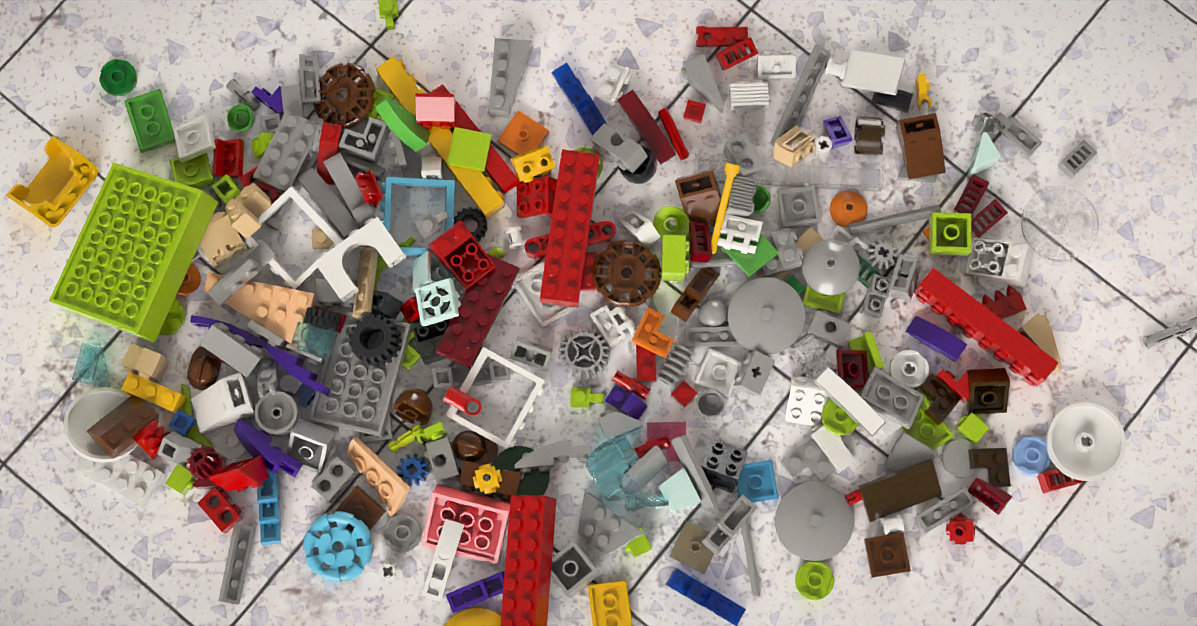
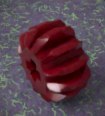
(203, 462)

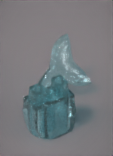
(609, 465)

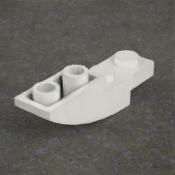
(443, 559)

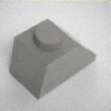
(617, 424)

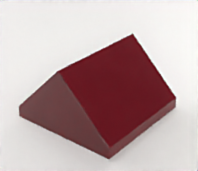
(853, 367)

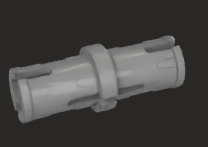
(243, 95)

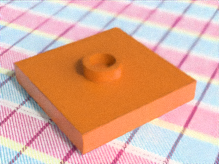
(522, 134)

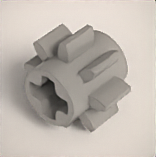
(983, 123)

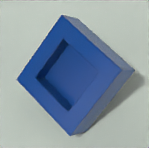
(182, 422)

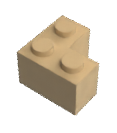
(246, 209)
(145, 362)

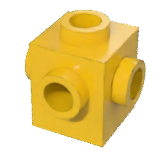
(487, 486)

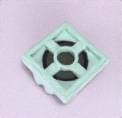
(437, 304)

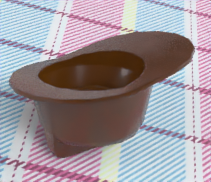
(203, 369)
(474, 448)

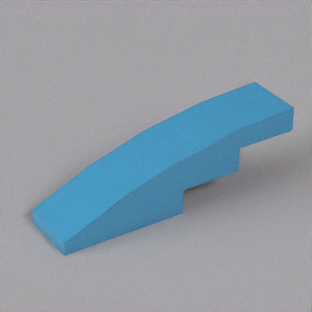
(269, 510)

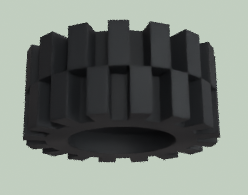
(476, 215)
(322, 319)

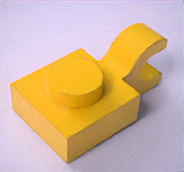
(922, 87)

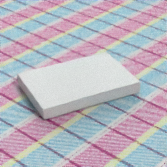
(873, 72)
(529, 288)

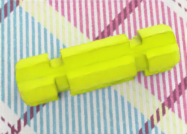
(405, 438)

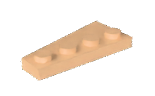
(388, 485)

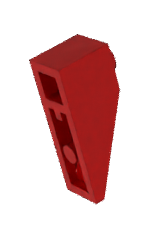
(328, 147)

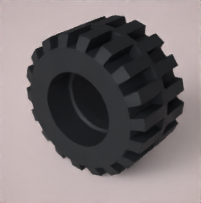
(362, 333)

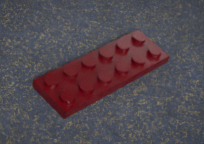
(477, 314)

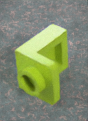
(261, 143)

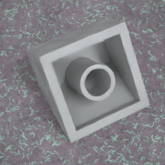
(311, 445)

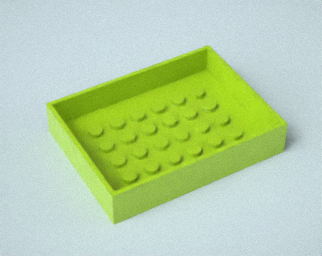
(134, 251)

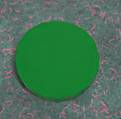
(118, 77)

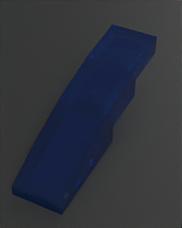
(578, 98)
(705, 597)

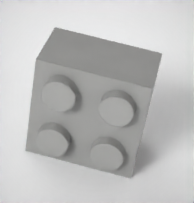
(573, 569)

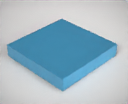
(757, 482)

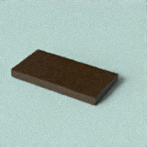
(900, 490)

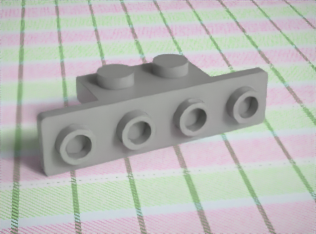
(405, 158)
(242, 273)

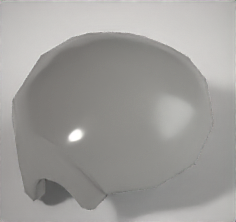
(713, 313)
(710, 403)

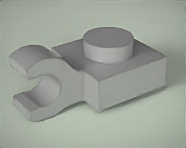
(429, 226)

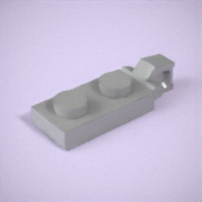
(1017, 134)

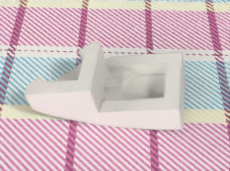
(840, 234)

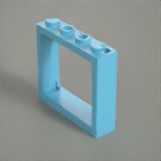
(386, 204)

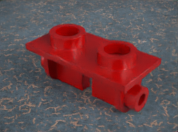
(369, 188)

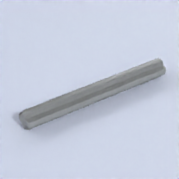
(892, 220)

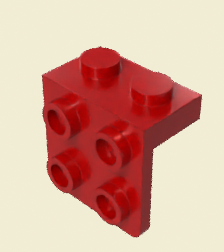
(536, 197)

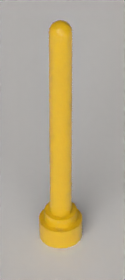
(731, 172)

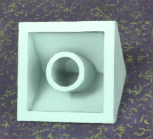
(984, 155)

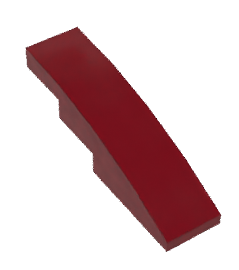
(646, 127)

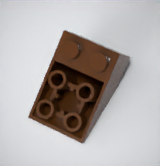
(921, 146)
(700, 196)

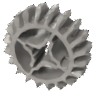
(577, 360)

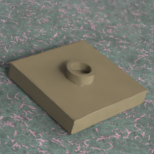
(690, 548)

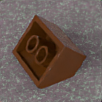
(120, 425)

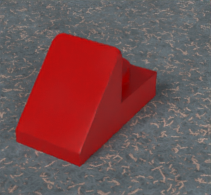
(960, 387)

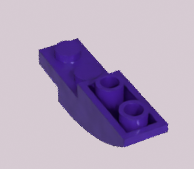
(258, 443)

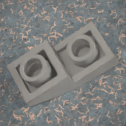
(876, 295)

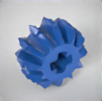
(418, 465)

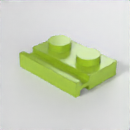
(432, 433)

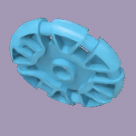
(329, 554)

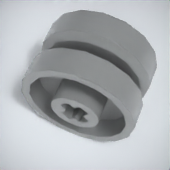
(269, 406)

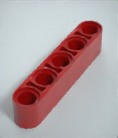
(596, 229)

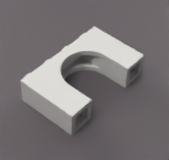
(333, 262)
(835, 449)

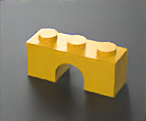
(153, 393)

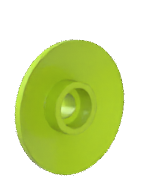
(663, 225)

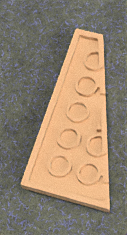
(269, 305)

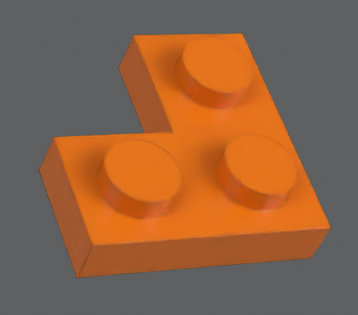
(648, 335)

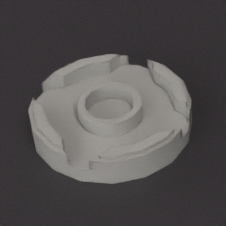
(956, 458)
(402, 532)

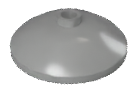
(832, 279)

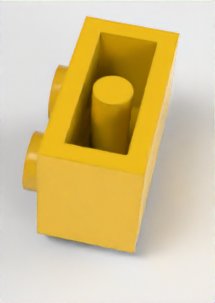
(533, 163)

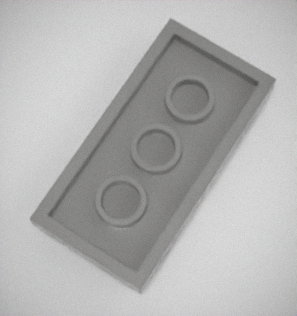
(286, 151)

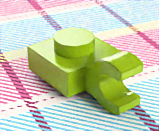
(388, 10)
(582, 398)

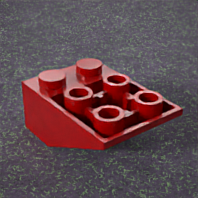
(462, 255)

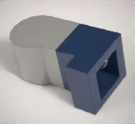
(294, 386)

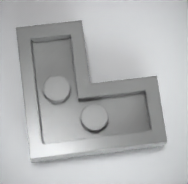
(808, 456)

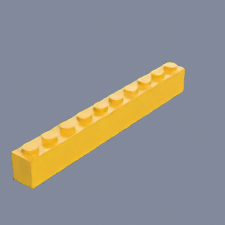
(472, 181)

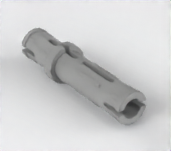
(1180, 329)

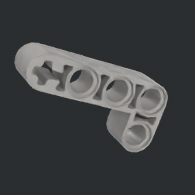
(349, 189)

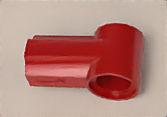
(461, 401)

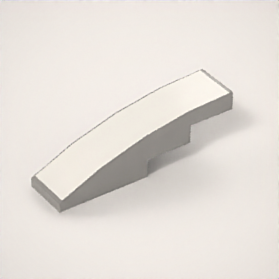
(849, 401)

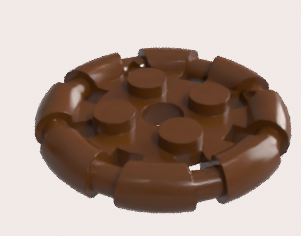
(353, 99)
(630, 284)

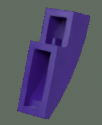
(936, 338)

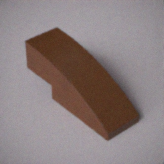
(694, 293)

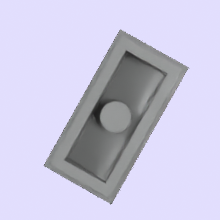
(363, 166)

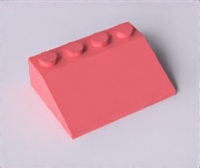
(483, 520)

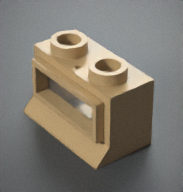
(793, 146)

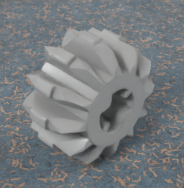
(878, 259)

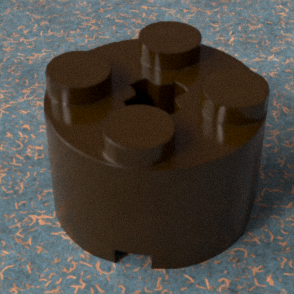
(868, 135)

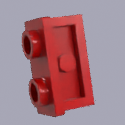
(228, 158)

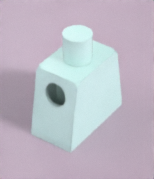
(679, 492)

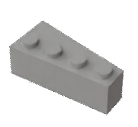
(508, 67)

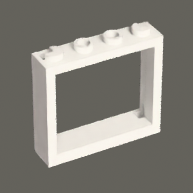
(275, 267)
(529, 406)

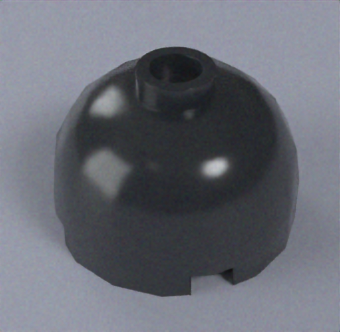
(644, 171)

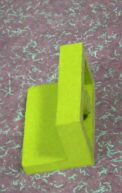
(868, 343)

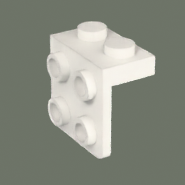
(805, 402)

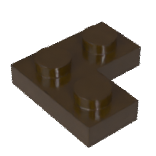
(943, 398)
(995, 461)

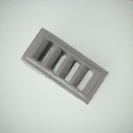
(1067, 168)

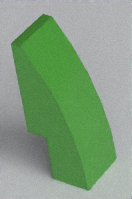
(403, 124)

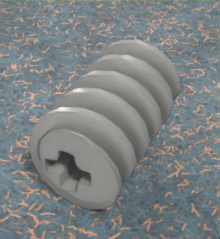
(675, 365)

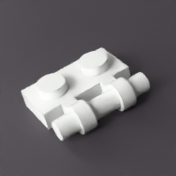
(740, 228)
(609, 327)

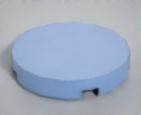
(1031, 455)

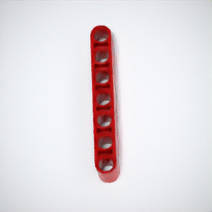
(495, 165)

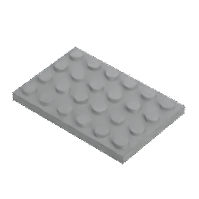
(359, 391)

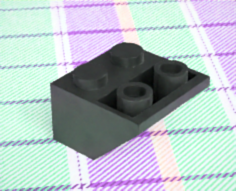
(428, 339)

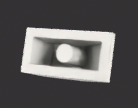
(432, 167)
(639, 227)

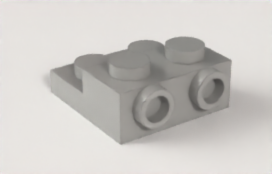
(788, 255)

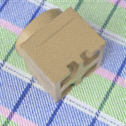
(221, 240)

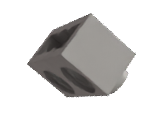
(747, 154)
(905, 277)
(337, 483)

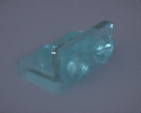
(313, 338)

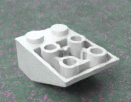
(1000, 261)
(223, 403)

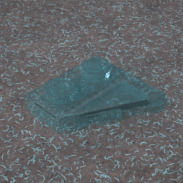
(91, 366)

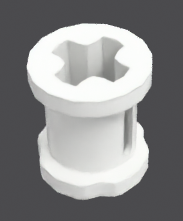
(835, 68)
(828, 145)
(515, 237)
(892, 524)

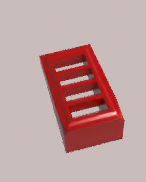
(722, 61)
(1048, 483)

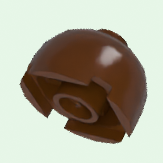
(414, 405)

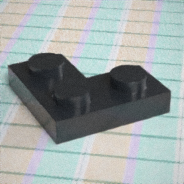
(900, 101)

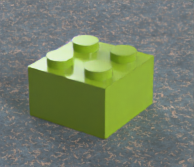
(950, 234)
(673, 258)

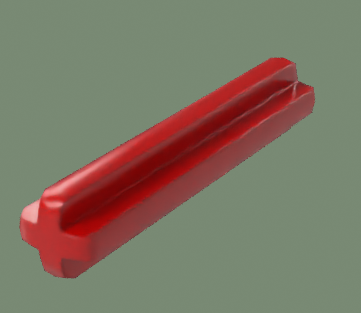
(673, 134)

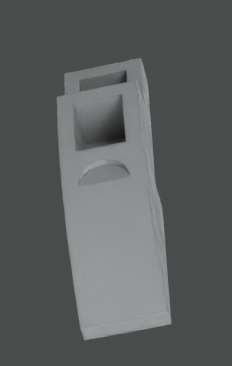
(544, 457)

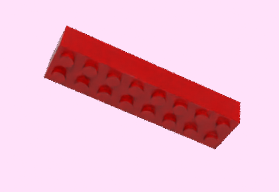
(569, 228)
(985, 328)
(528, 560)

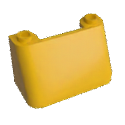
(56, 185)

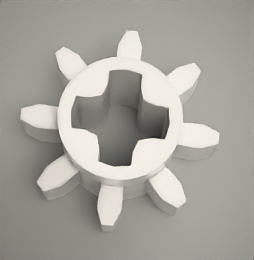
(394, 571)

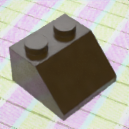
(988, 391)

